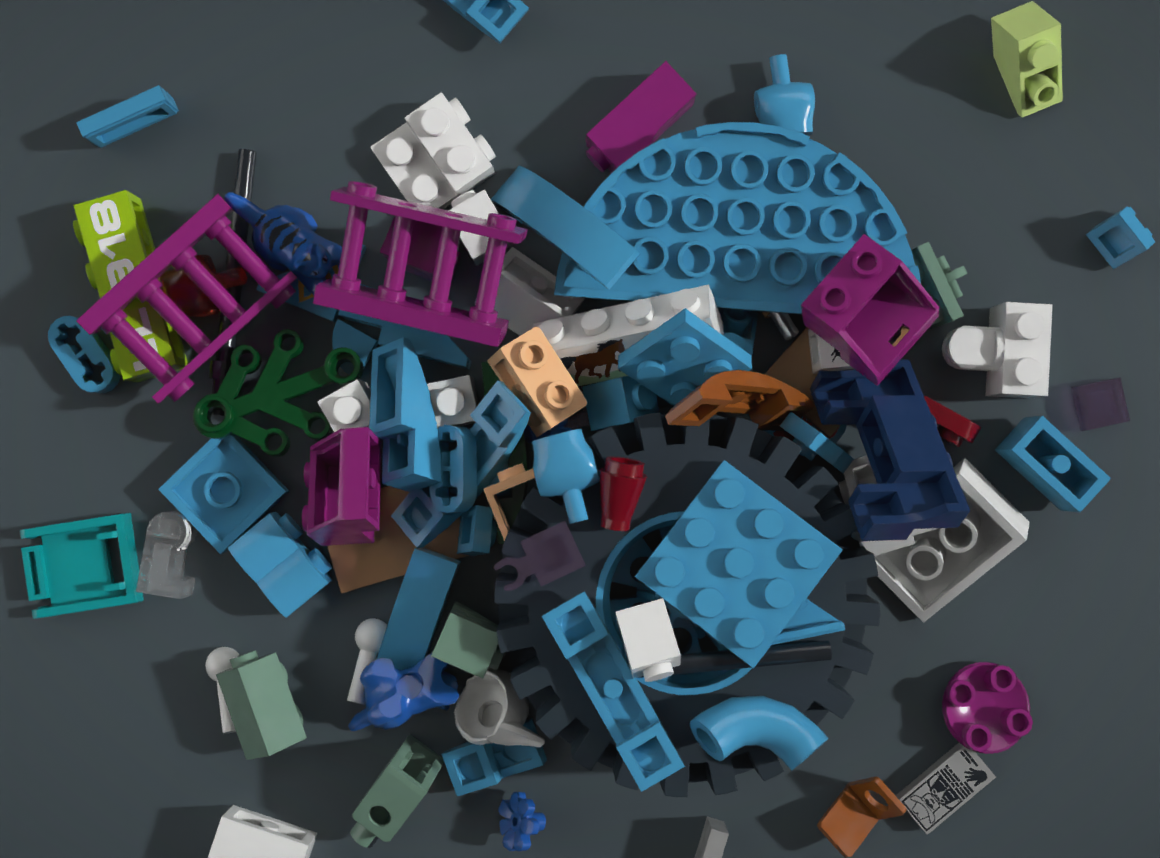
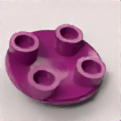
(986, 707)

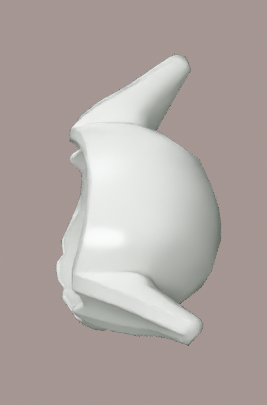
(493, 712)

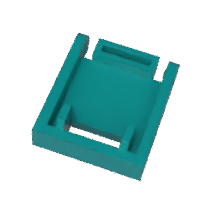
(76, 565)

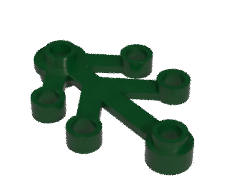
(271, 394)

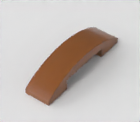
(745, 392)

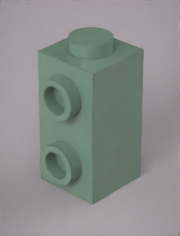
(261, 704)

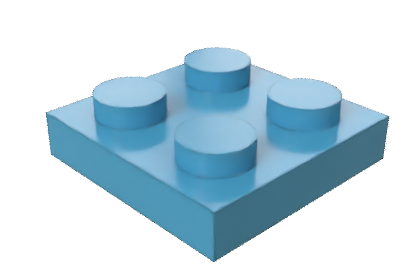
(681, 357)
(223, 491)

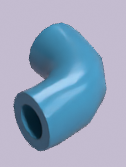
(760, 723)

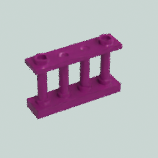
(179, 254)
(390, 300)

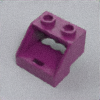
(872, 328)
(343, 488)

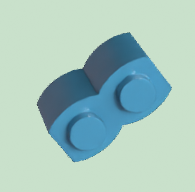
(281, 562)

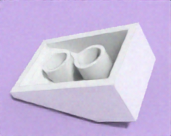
(953, 558)

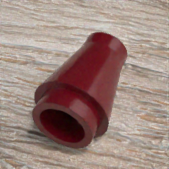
(620, 490)

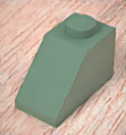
(468, 641)

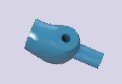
(785, 102)
(564, 468)

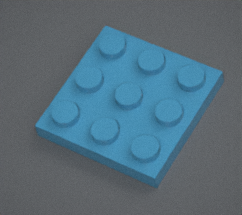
(738, 563)

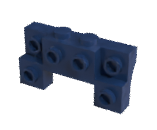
(904, 450)

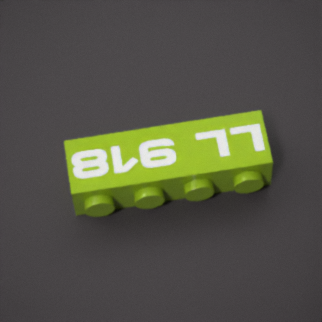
(116, 242)

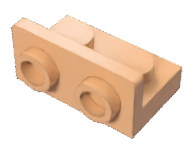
(538, 380)

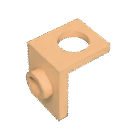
(508, 478)

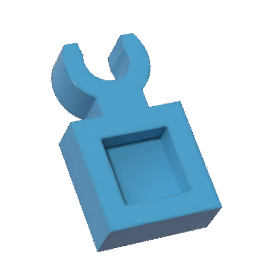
(815, 443)

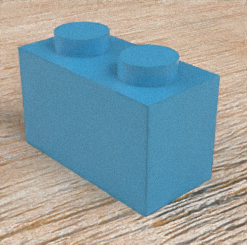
(1052, 464)

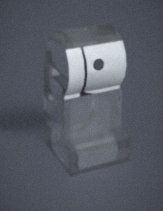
(166, 556)

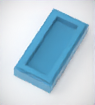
(128, 117)

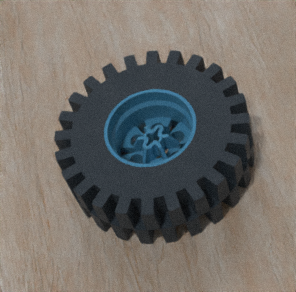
(677, 468)

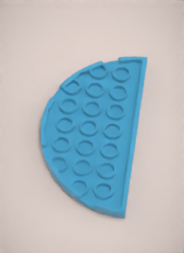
(737, 210)

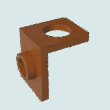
(856, 813)

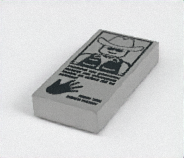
(945, 787)

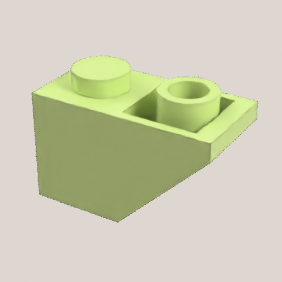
(1029, 57)

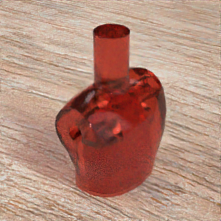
(189, 296)

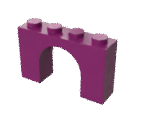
(639, 118)

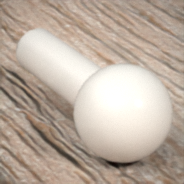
(369, 640)
(218, 662)

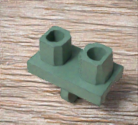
(939, 283)

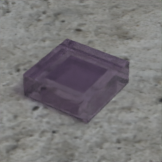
(1100, 404)

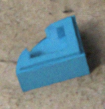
(351, 338)

